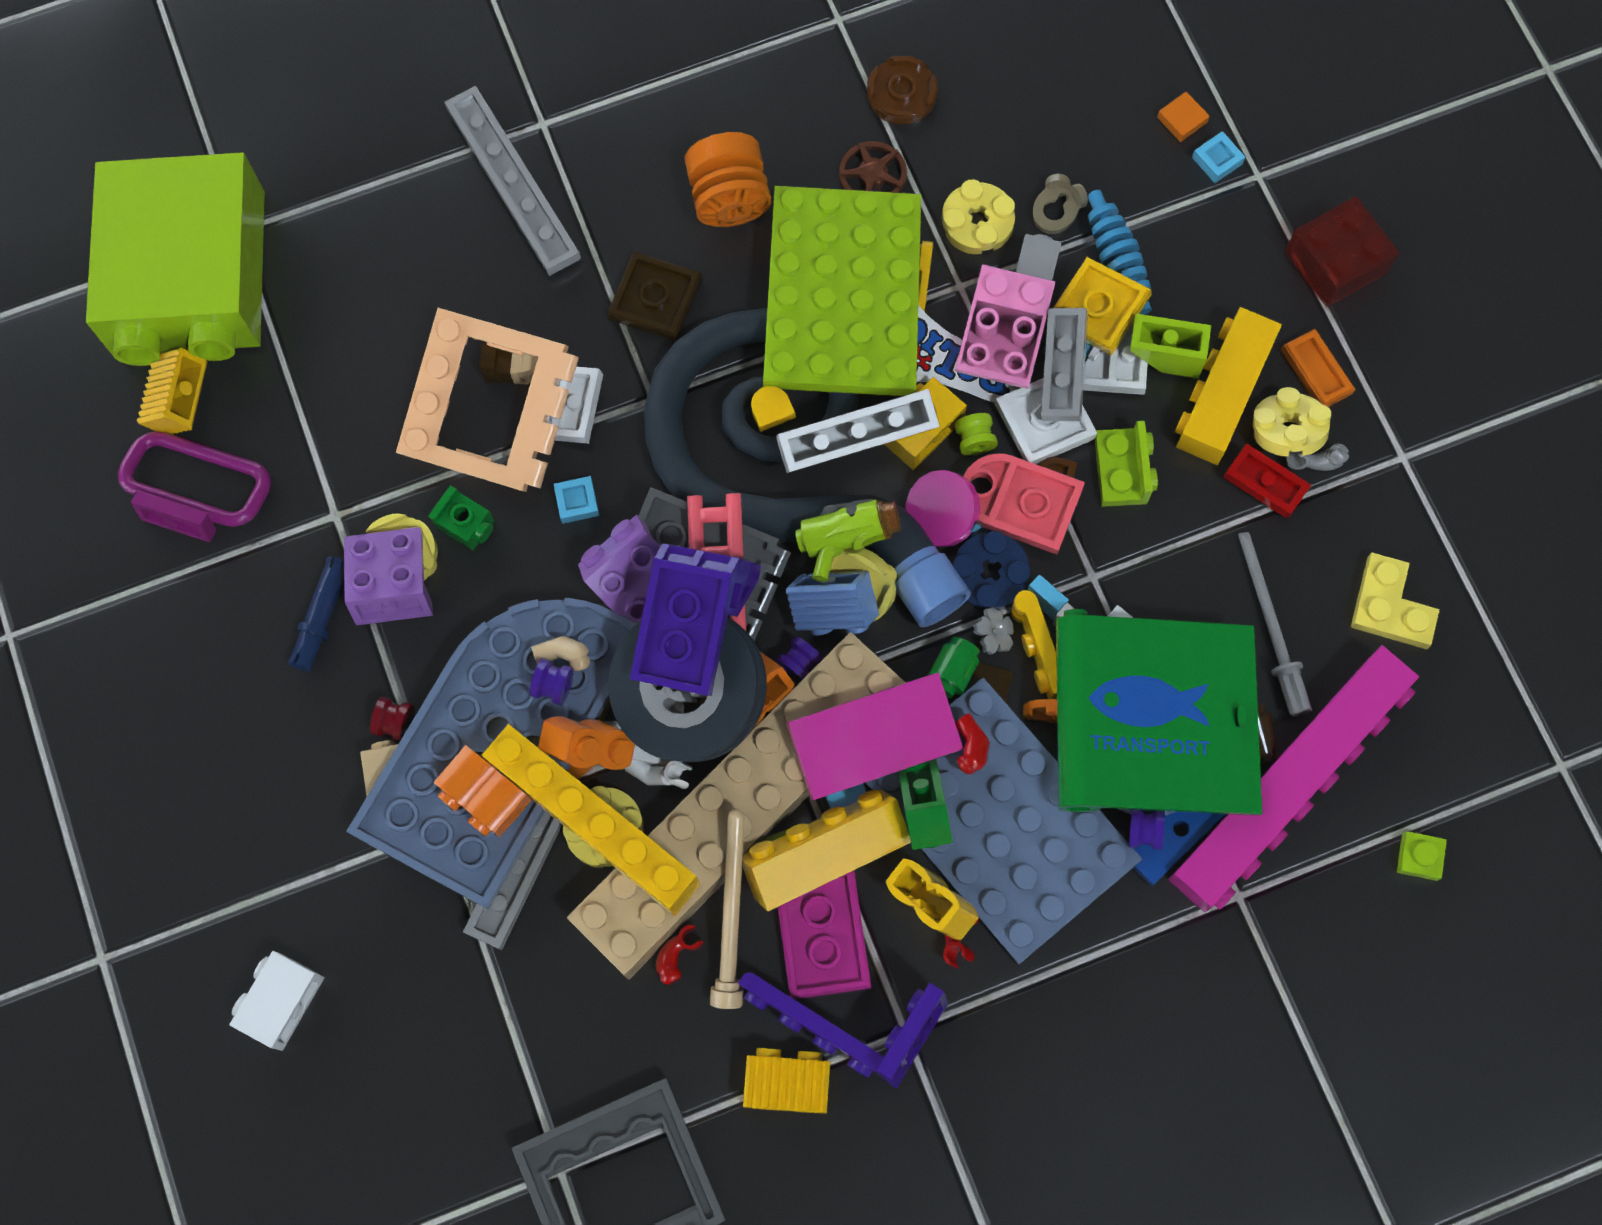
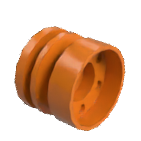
(727, 179)

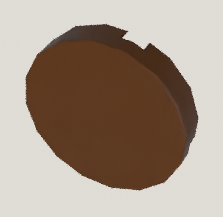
(902, 90)

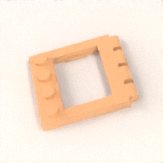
(434, 388)

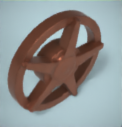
(873, 171)

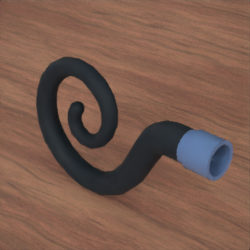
(924, 576)

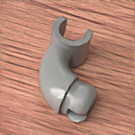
(1324, 461)

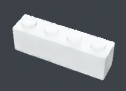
(857, 431)

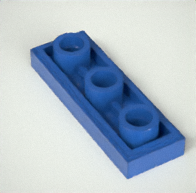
(1158, 862)

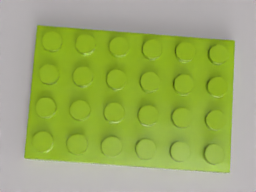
(843, 291)

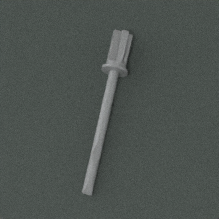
(1288, 672)

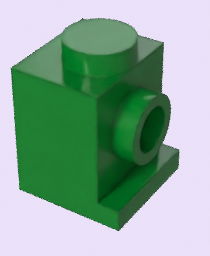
(449, 511)

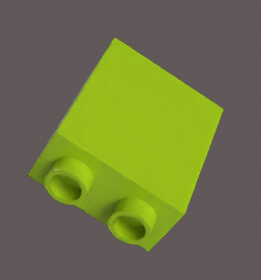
(176, 257)

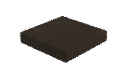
(654, 296)

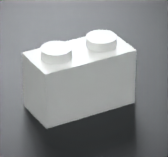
(275, 1000)

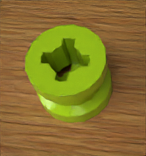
(976, 434)

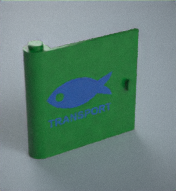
(1154, 715)

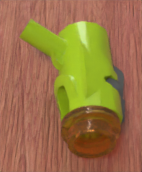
(844, 528)

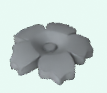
(994, 631)

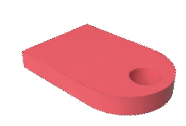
(1026, 500)

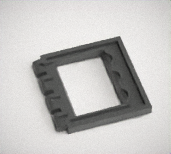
(610, 1128)

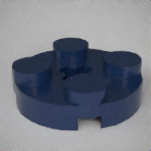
(998, 549)

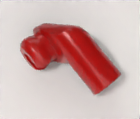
(976, 745)

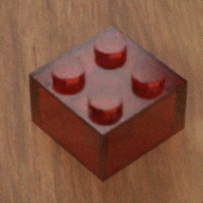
(1341, 251)

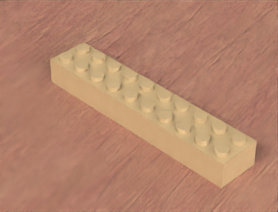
(756, 778)

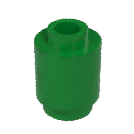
(956, 665)

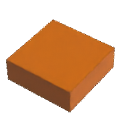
(1183, 116)

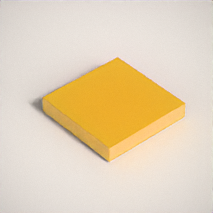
(1109, 300)

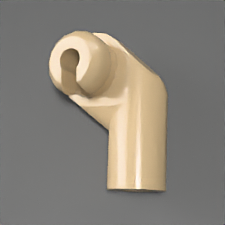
(563, 648)

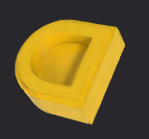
(771, 407)

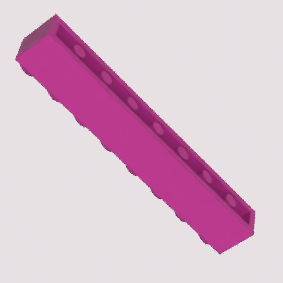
(1294, 778)

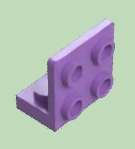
(385, 576)

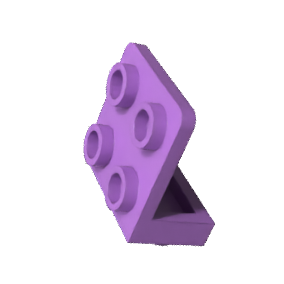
(622, 568)

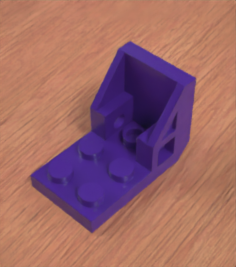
(688, 616)

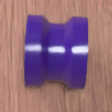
(799, 659)
(551, 682)
(1146, 829)

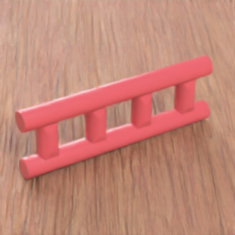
(733, 516)

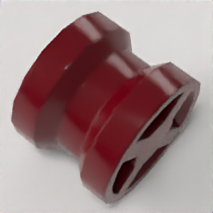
(391, 718)

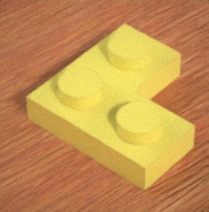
(1383, 611)

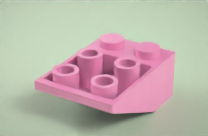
(1005, 326)

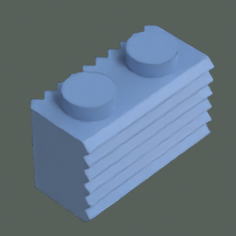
(839, 603)

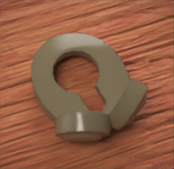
(1058, 186)

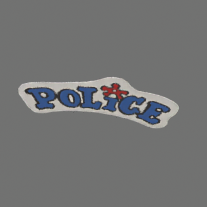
(938, 358)

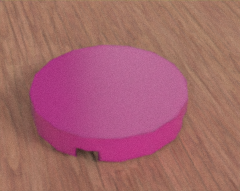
(944, 506)

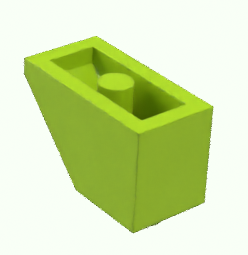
(1171, 344)

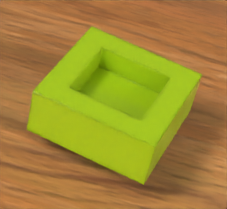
(1421, 856)

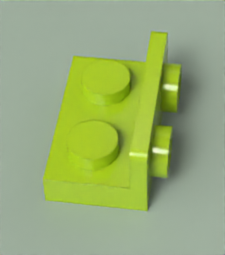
(1125, 465)

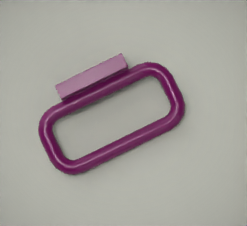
(182, 513)

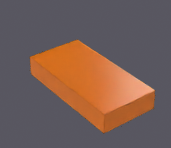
(1317, 369)

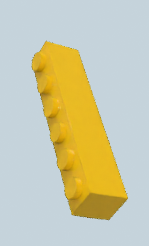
(592, 820)

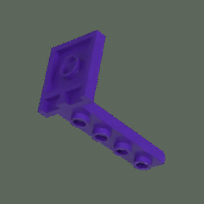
(902, 1043)

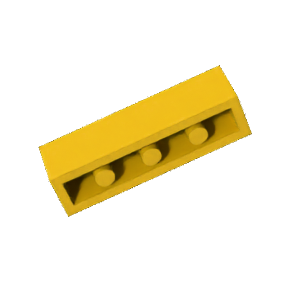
(1228, 385)
(824, 849)

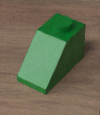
(925, 805)

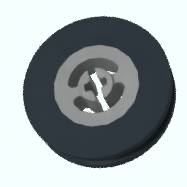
(716, 727)

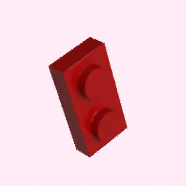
(1267, 481)

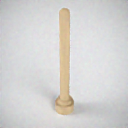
(727, 991)

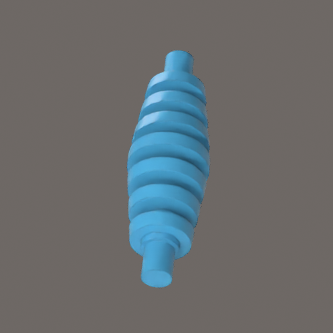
(1116, 242)

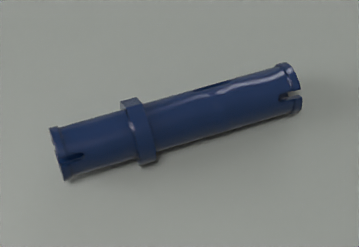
(314, 627)

